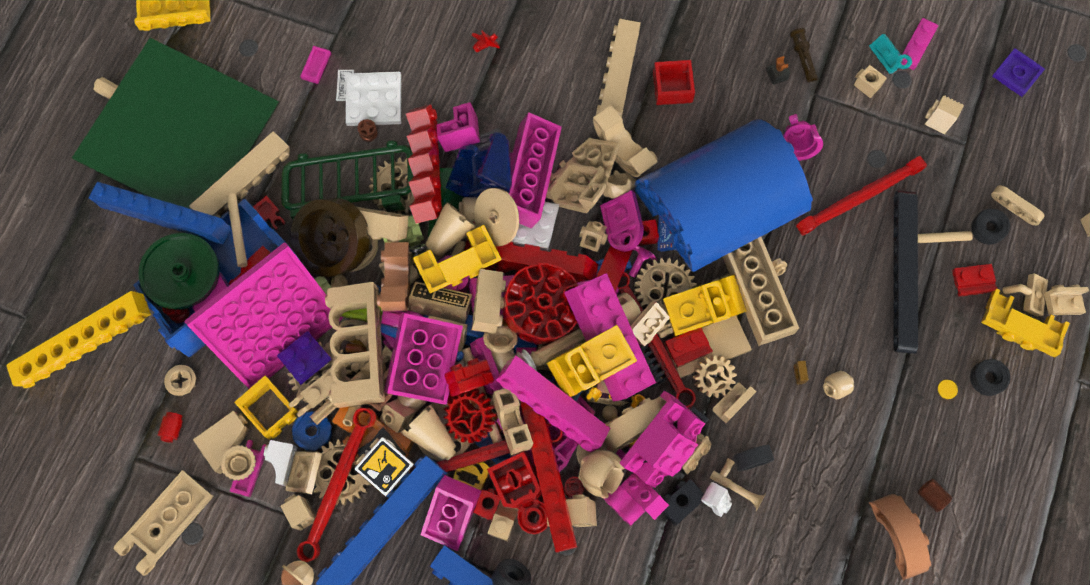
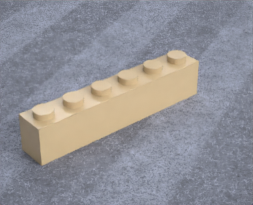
(619, 65)
(243, 175)

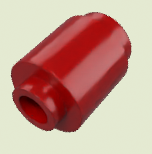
(170, 427)

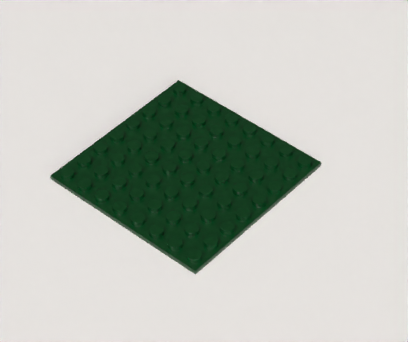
(174, 126)

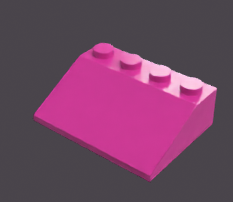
(421, 357)

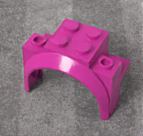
(663, 444)

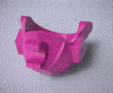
(803, 138)

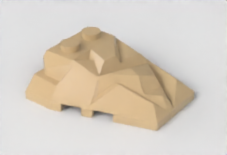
(584, 176)

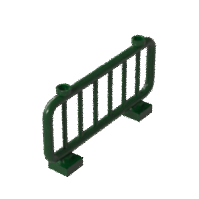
(390, 198)

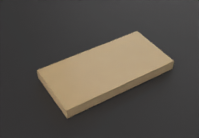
(724, 338)

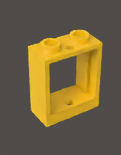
(253, 395)

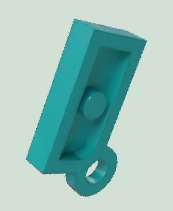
(889, 55)

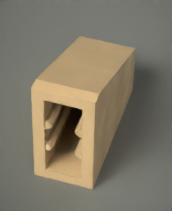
(220, 437)

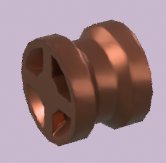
(365, 126)

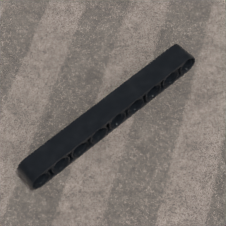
(905, 272)

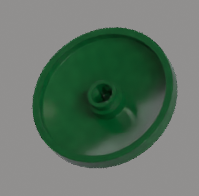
(179, 271)

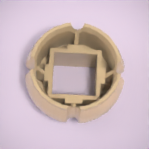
(601, 473)

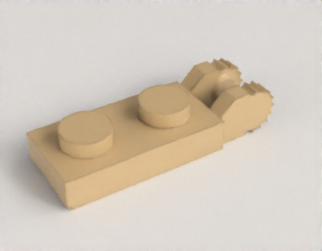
(314, 393)

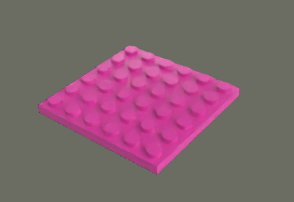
(262, 316)

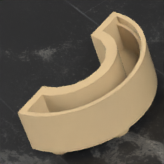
(630, 155)
(632, 424)

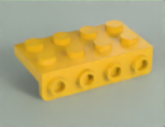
(169, 13)

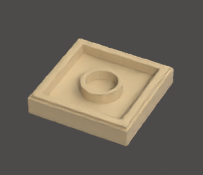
(303, 472)

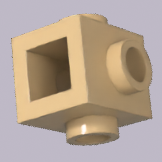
(593, 236)

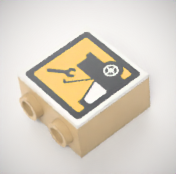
(383, 465)

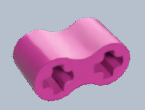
(624, 505)

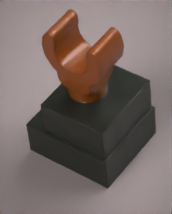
(778, 72)

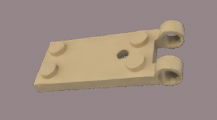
(171, 514)

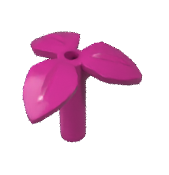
(643, 254)

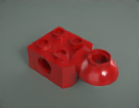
(520, 488)

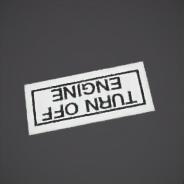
(341, 84)

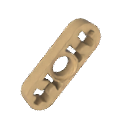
(1017, 205)

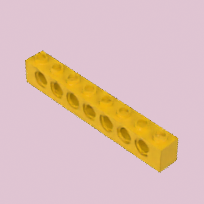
(78, 339)

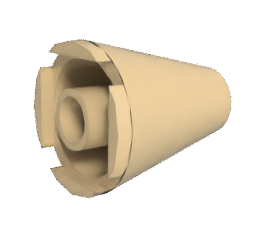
(448, 230)
(431, 434)

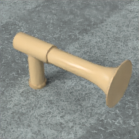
(721, 479)

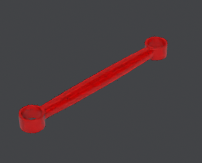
(857, 198)
(660, 352)
(479, 455)
(336, 485)

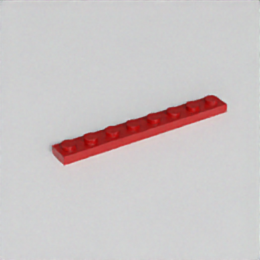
(549, 480)

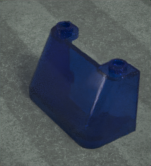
(483, 169)

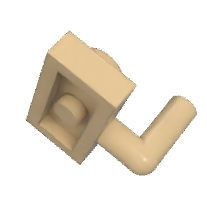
(1034, 294)

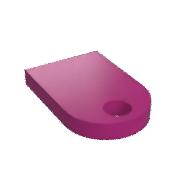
(623, 220)

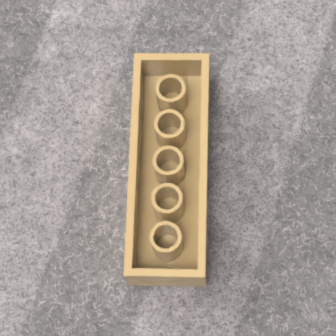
(761, 292)

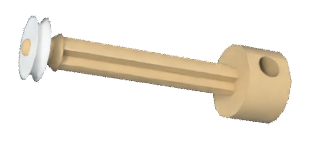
(575, 338)

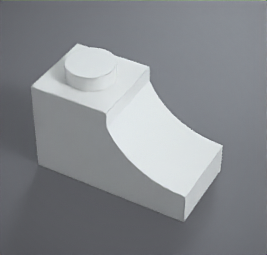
(281, 457)

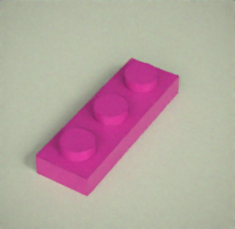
(919, 41)

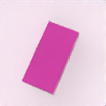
(315, 64)

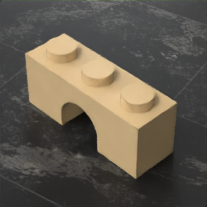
(515, 432)

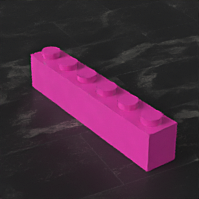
(553, 404)

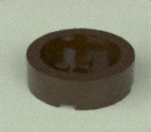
(313, 239)

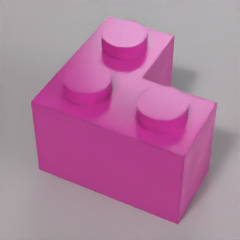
(461, 130)

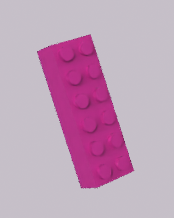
(532, 166)
(598, 310)

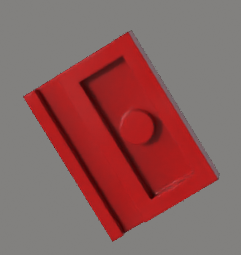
(974, 280)
(688, 347)

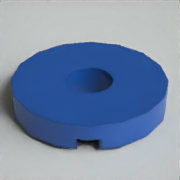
(311, 443)

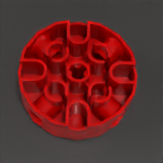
(523, 308)

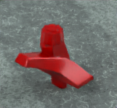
(485, 41)

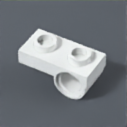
(717, 498)

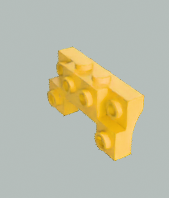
(459, 266)
(1022, 328)

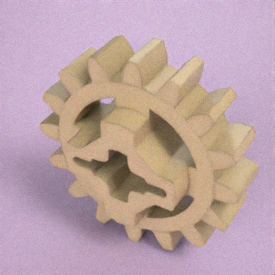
(716, 368)

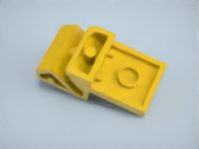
(704, 305)
(592, 361)

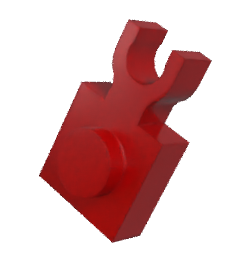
(268, 211)

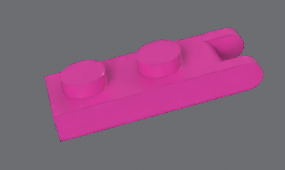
(246, 486)

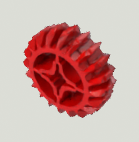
(466, 408)

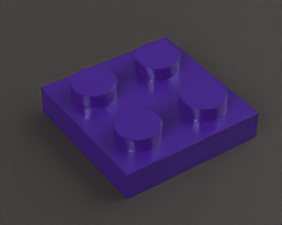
(1018, 72)
(304, 357)

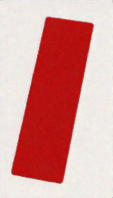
(614, 265)

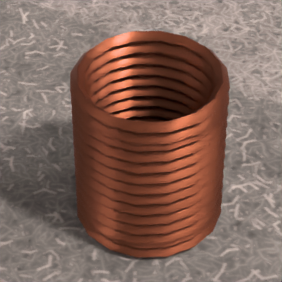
(935, 495)

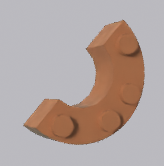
(396, 284)
(906, 534)

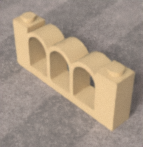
(361, 391)

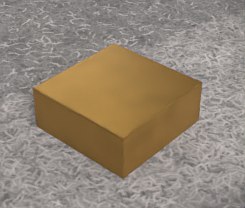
(801, 372)

